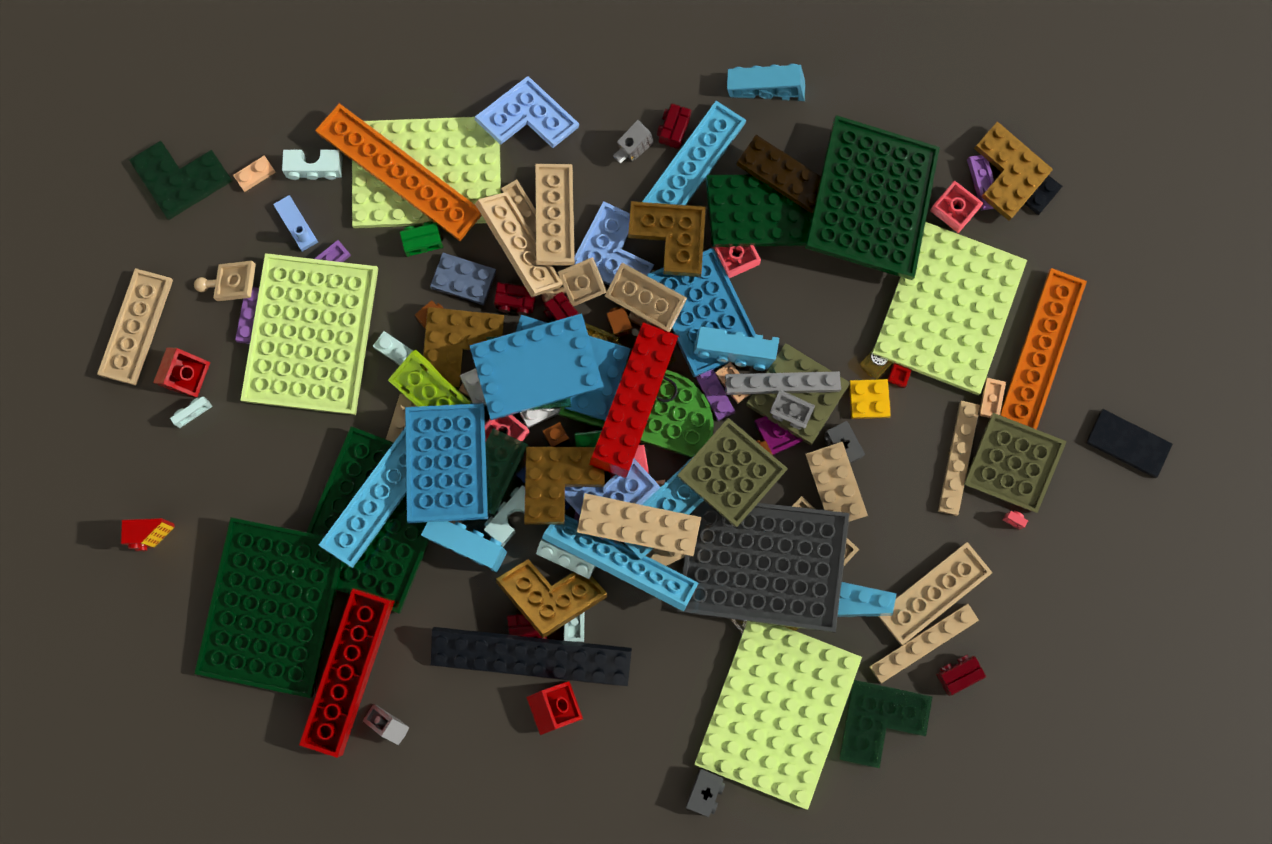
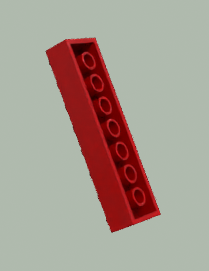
(634, 400)
(346, 673)

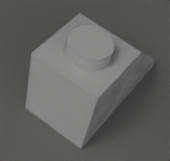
(386, 724)

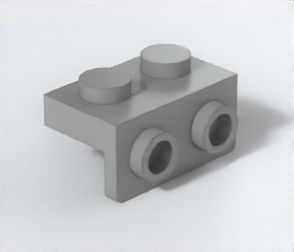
(792, 409)

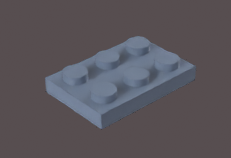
(463, 278)

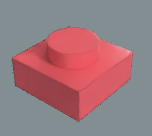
(1015, 519)

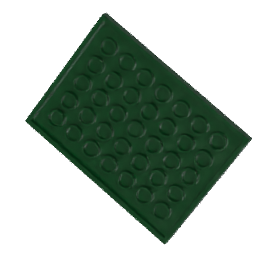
(873, 198)
(398, 548)
(269, 609)

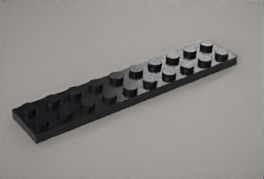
(530, 656)

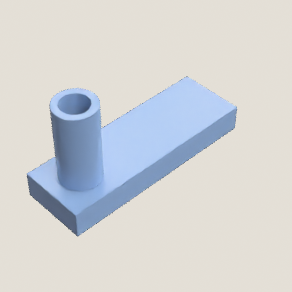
(295, 223)

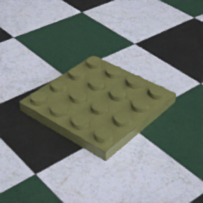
(793, 361)
(1014, 462)
(732, 472)

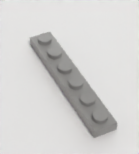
(788, 382)

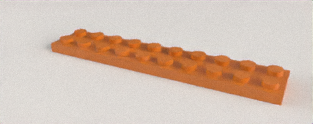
(399, 171)
(1043, 348)

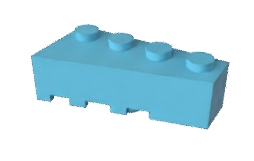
(767, 82)
(736, 348)
(466, 543)
(865, 601)

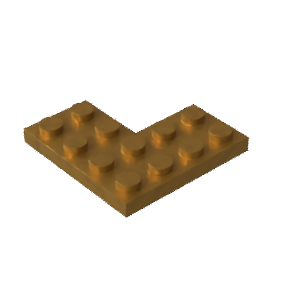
(1020, 170)
(677, 225)
(451, 332)
(547, 476)
(548, 605)

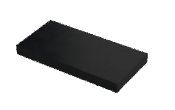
(1129, 443)

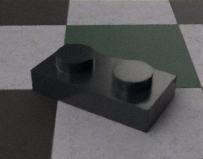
(1043, 195)

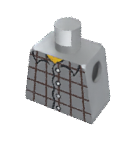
(633, 142)

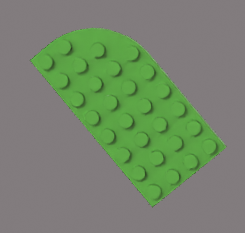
(674, 425)

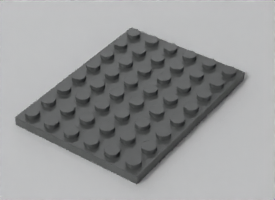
(770, 569)

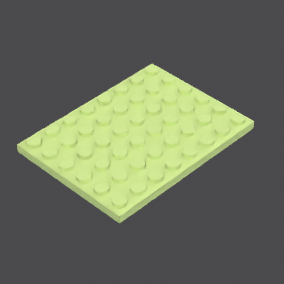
(448, 147)
(952, 309)
(309, 334)
(778, 712)

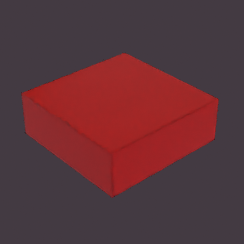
(899, 375)

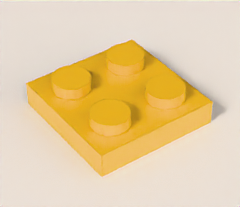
(869, 399)

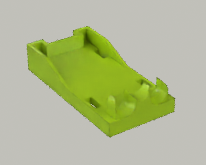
(424, 386)

